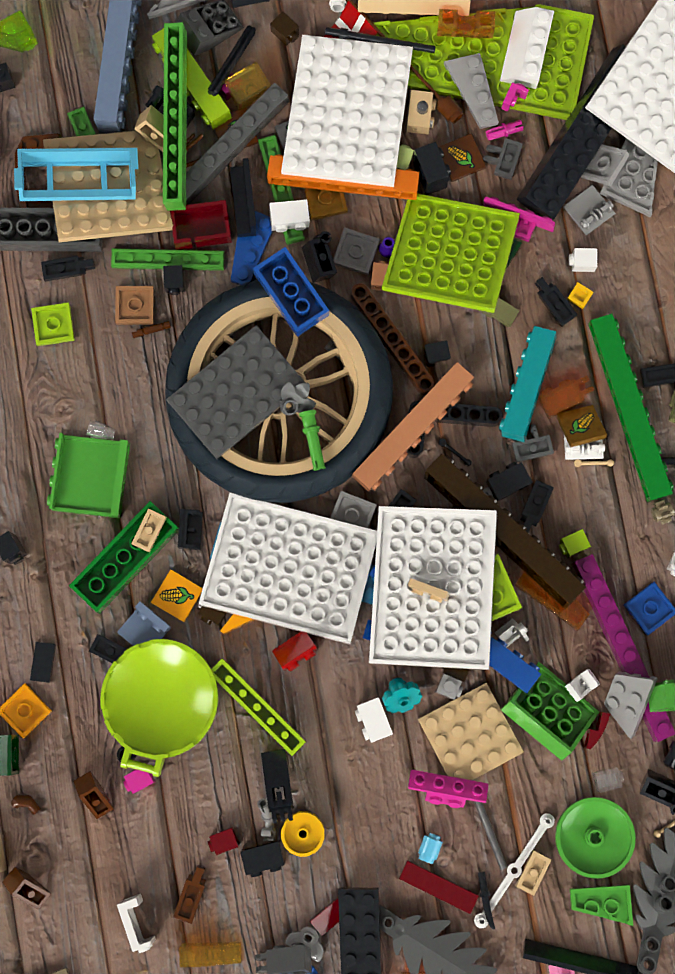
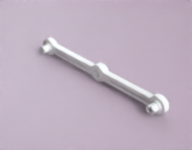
(546, 821)

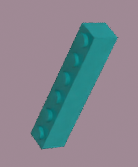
(528, 384)

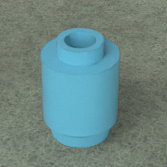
(430, 848)

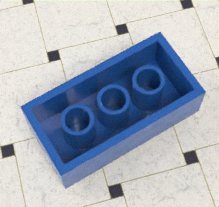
(291, 291)

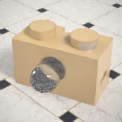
(420, 112)

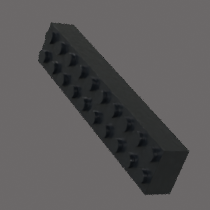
(569, 152)

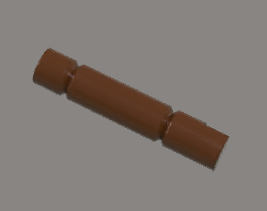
(151, 329)

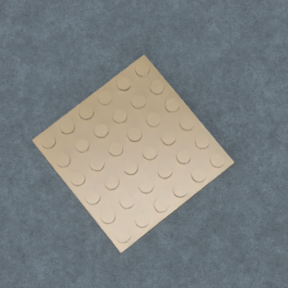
(110, 218)

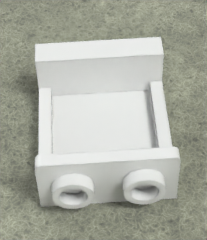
(131, 924)

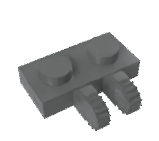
(507, 160)
(533, 447)

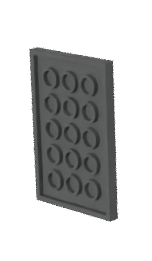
(234, 392)

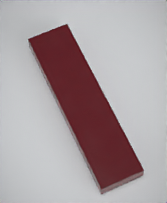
(438, 887)

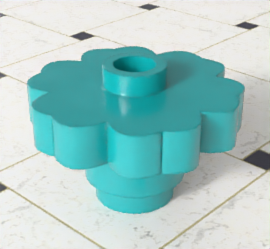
(401, 696)

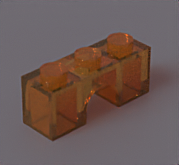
(476, 26)

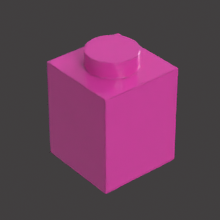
(138, 780)

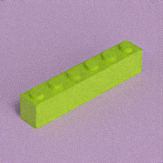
(213, 108)
(257, 707)

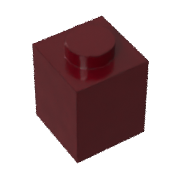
(223, 841)

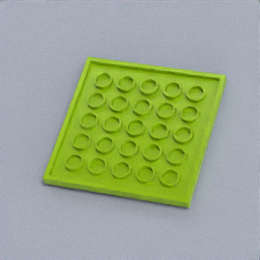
(451, 252)

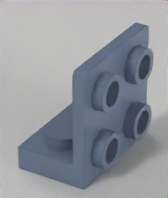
(143, 626)

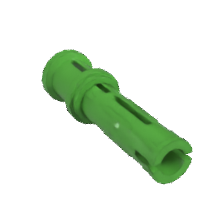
(311, 431)

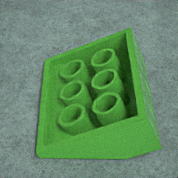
(551, 713)

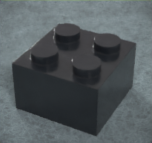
(433, 171)

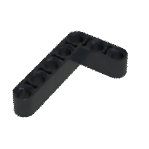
(464, 419)

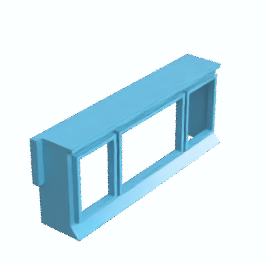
(76, 157)

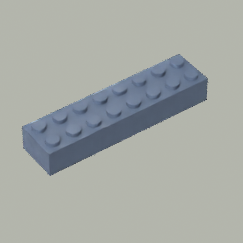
(116, 66)

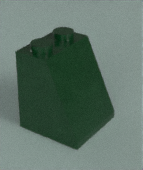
(9, 755)

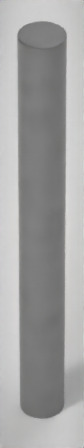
(491, 835)

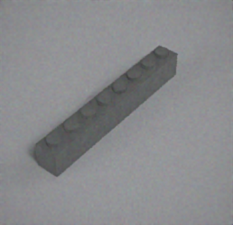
(234, 140)

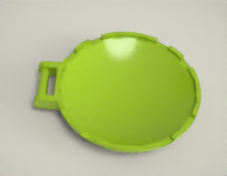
(158, 701)

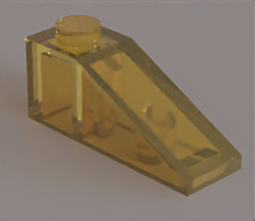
(209, 954)

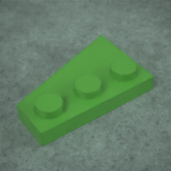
(604, 901)

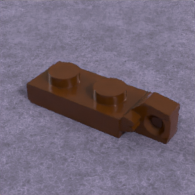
(190, 896)

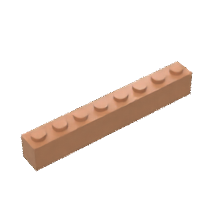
(413, 426)

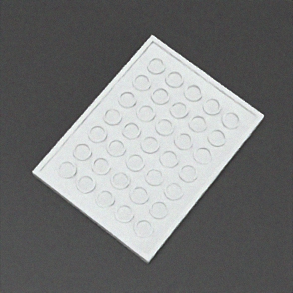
(640, 87)
(347, 110)
(445, 551)
(289, 568)

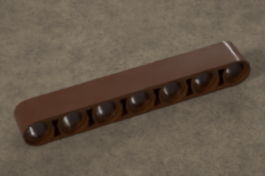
(391, 330)

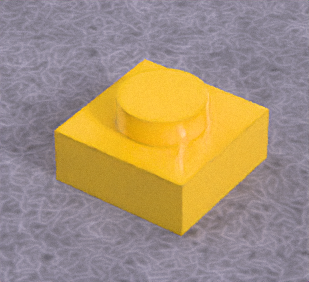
(580, 295)

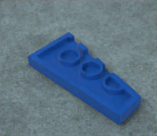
(250, 250)

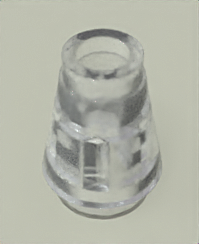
(100, 431)

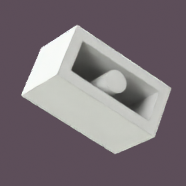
(289, 215)
(374, 720)

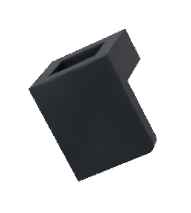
(436, 352)

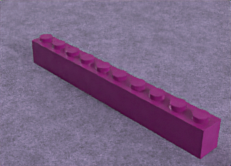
(619, 638)

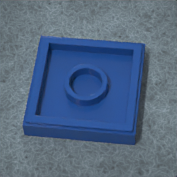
(650, 608)

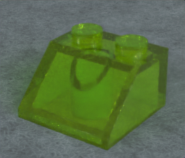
(16, 33)

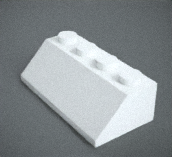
(527, 46)

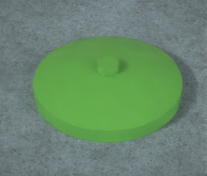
(595, 837)

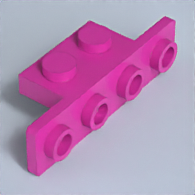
(527, 218)
(447, 789)

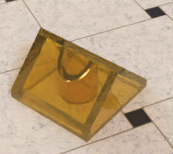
(247, 85)

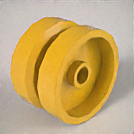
(302, 845)

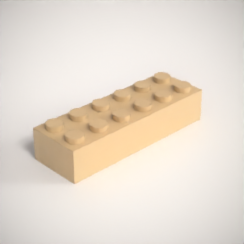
(420, 7)

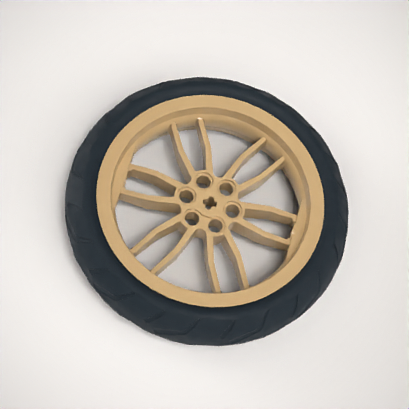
(362, 359)

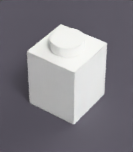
(583, 260)

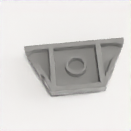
(629, 699)

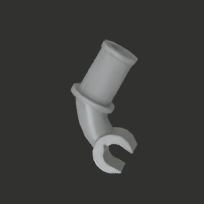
(268, 831)

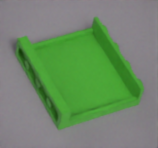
(88, 476)

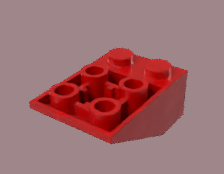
(295, 650)

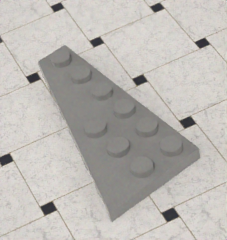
(635, 181)

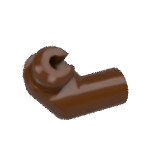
(25, 801)

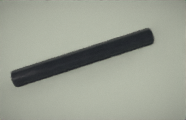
(231, 60)

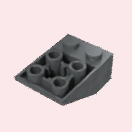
(209, 25)

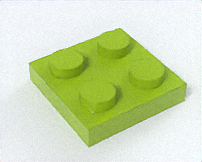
(53, 324)

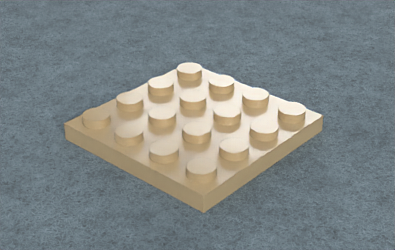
(470, 734)

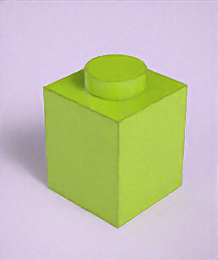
(574, 543)

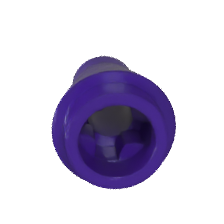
(385, 250)

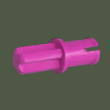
(504, 130)

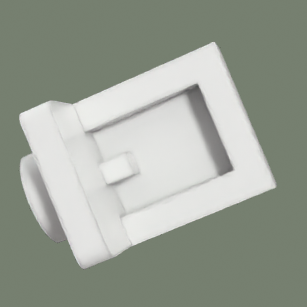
(511, 632)
(582, 684)

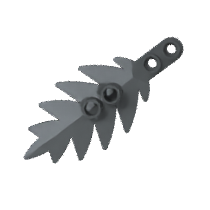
(659, 906)
(437, 952)

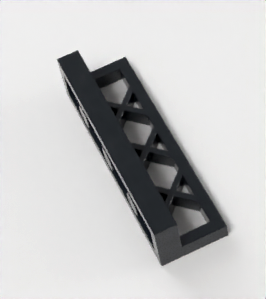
(243, 200)

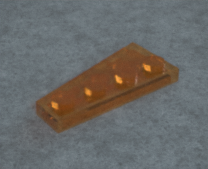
(573, 615)

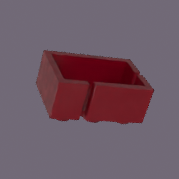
(201, 225)

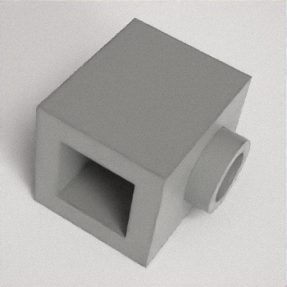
(449, 687)

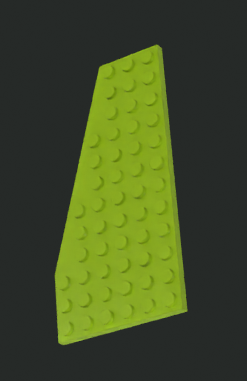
(560, 71)

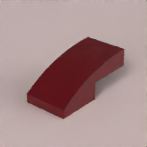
(594, 735)

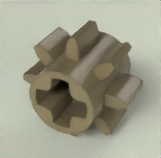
(662, 512)

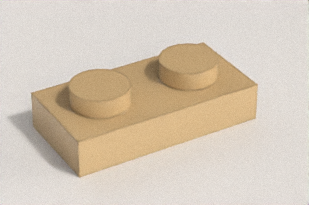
(149, 530)
(435, 593)
(533, 873)

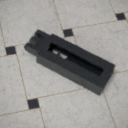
(275, 776)

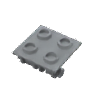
(589, 210)

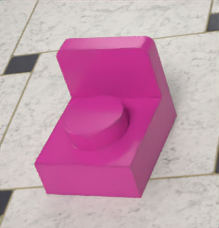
(515, 91)

